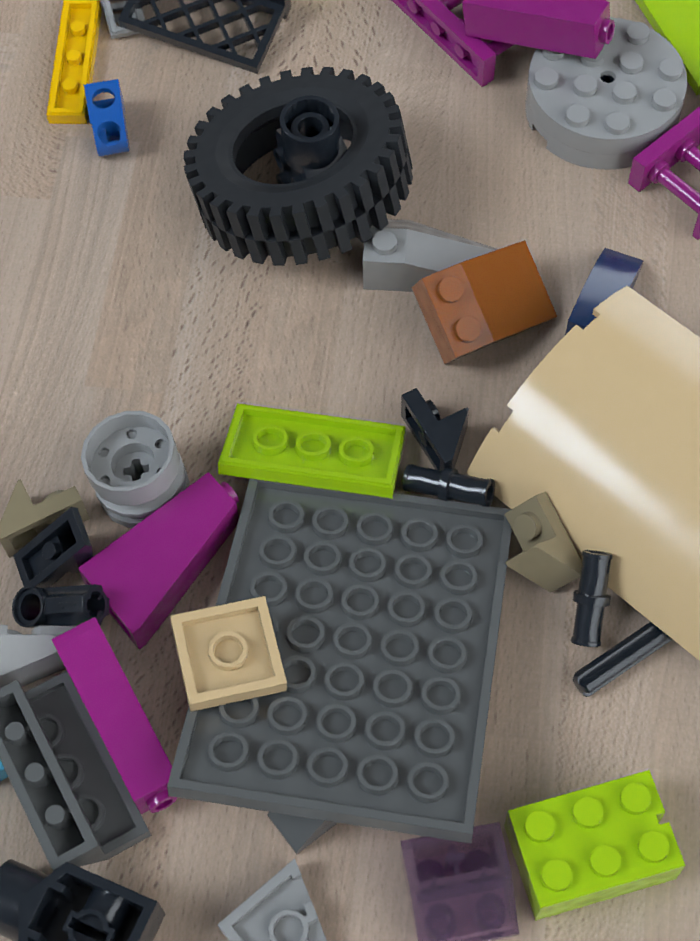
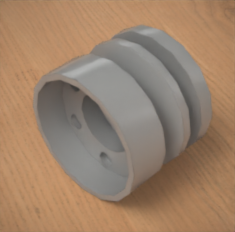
(133, 465)

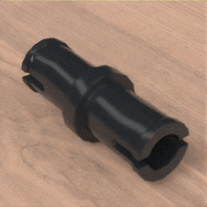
(448, 485)
(591, 598)

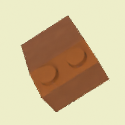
(483, 301)

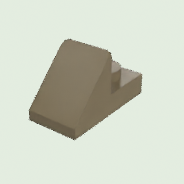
(25, 521)
(547, 550)

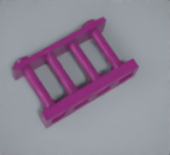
(449, 33)
(655, 161)

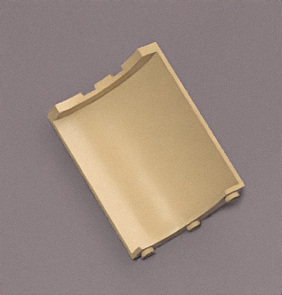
(617, 449)

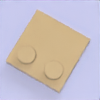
(228, 653)

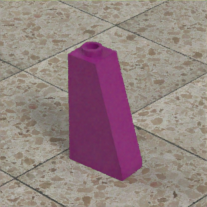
(549, 25)
(163, 556)
(117, 715)

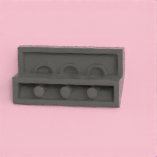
(65, 775)

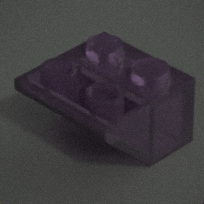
(460, 887)

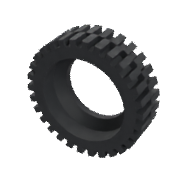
(308, 213)

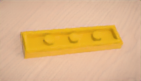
(74, 61)

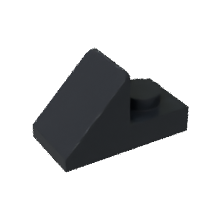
(437, 437)
(54, 551)

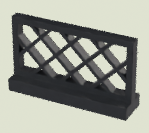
(218, 51)

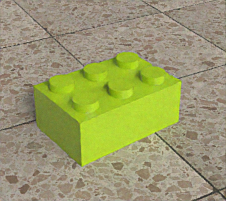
(593, 845)

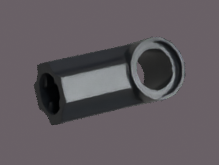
(59, 605)

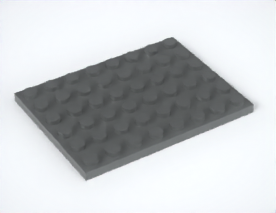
(384, 654)

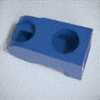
(107, 118)

